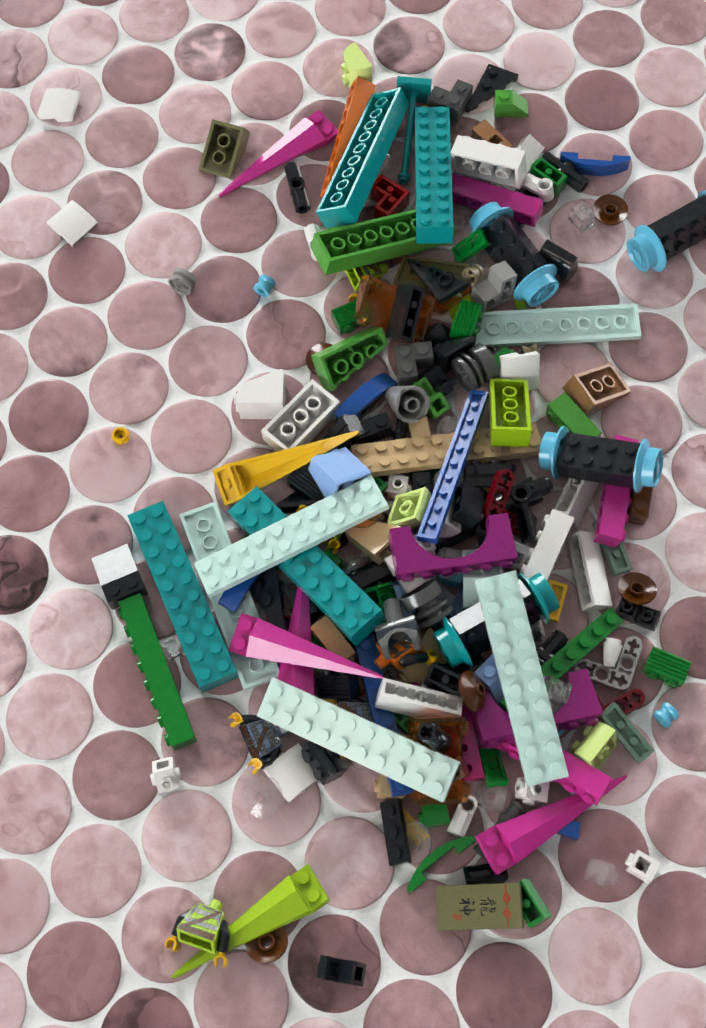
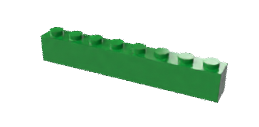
(157, 672)

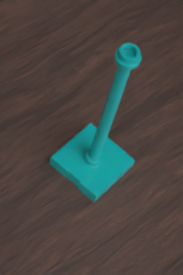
(415, 91)

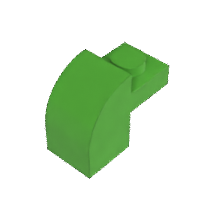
(438, 403)

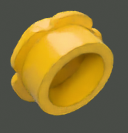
(120, 431)

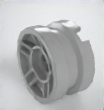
(182, 281)

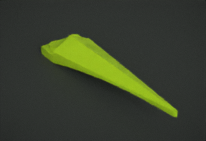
(287, 902)

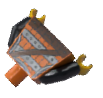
(405, 655)

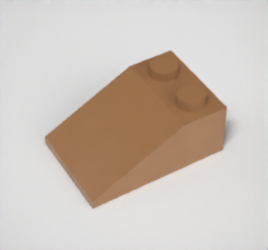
(596, 388)

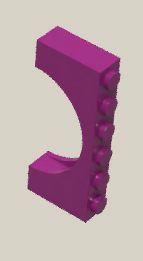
(413, 561)
(582, 708)

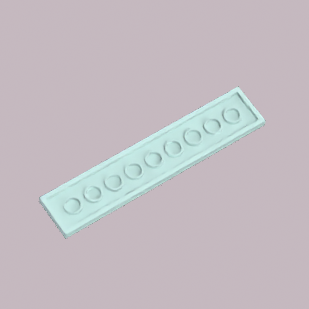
(560, 325)
(207, 536)
(291, 536)
(521, 678)
(359, 739)

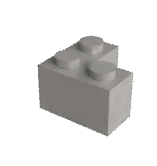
(497, 288)

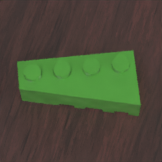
(343, 358)

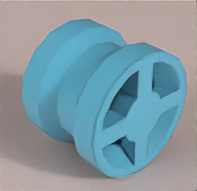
(264, 285)
(666, 715)

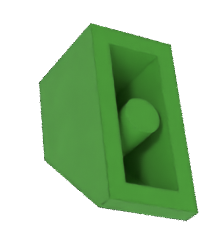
(509, 104)

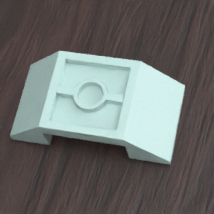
(469, 593)

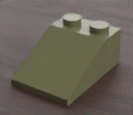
(223, 148)

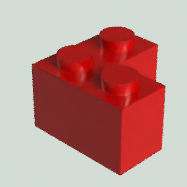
(390, 197)

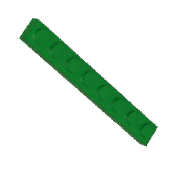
(579, 646)

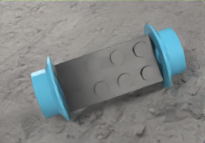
(668, 236)
(509, 243)
(601, 459)

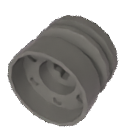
(475, 367)
(428, 608)

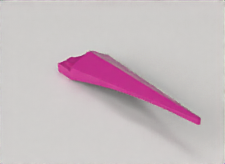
(305, 137)
(300, 624)
(267, 642)
(518, 837)

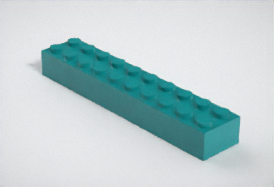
(363, 158)
(433, 175)
(314, 573)
(183, 597)

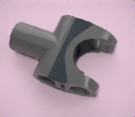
(397, 628)

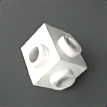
(397, 485)
(165, 775)
(533, 794)

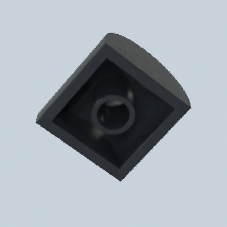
(564, 261)

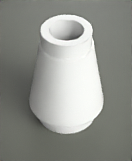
(611, 651)

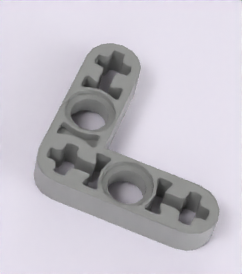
(619, 671)

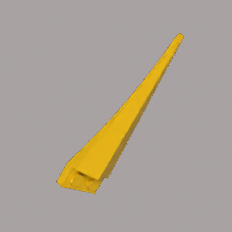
(241, 477)

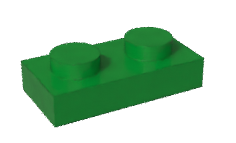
(470, 246)
(493, 767)

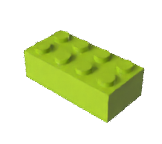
(509, 413)

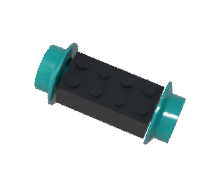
(467, 633)

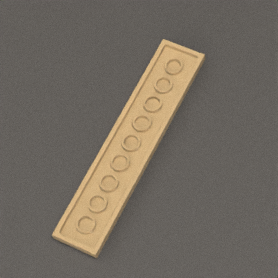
(430, 452)

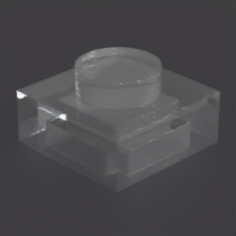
(172, 647)

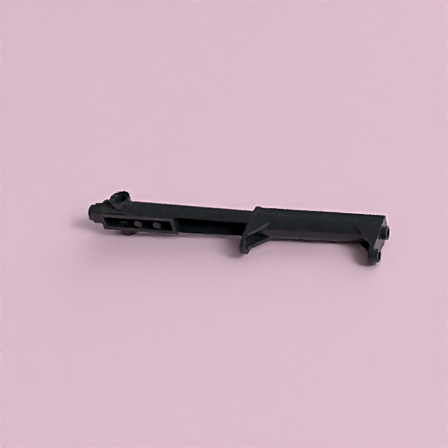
(372, 574)

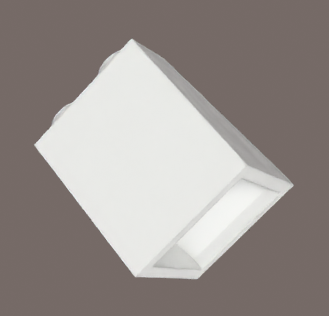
(261, 396)

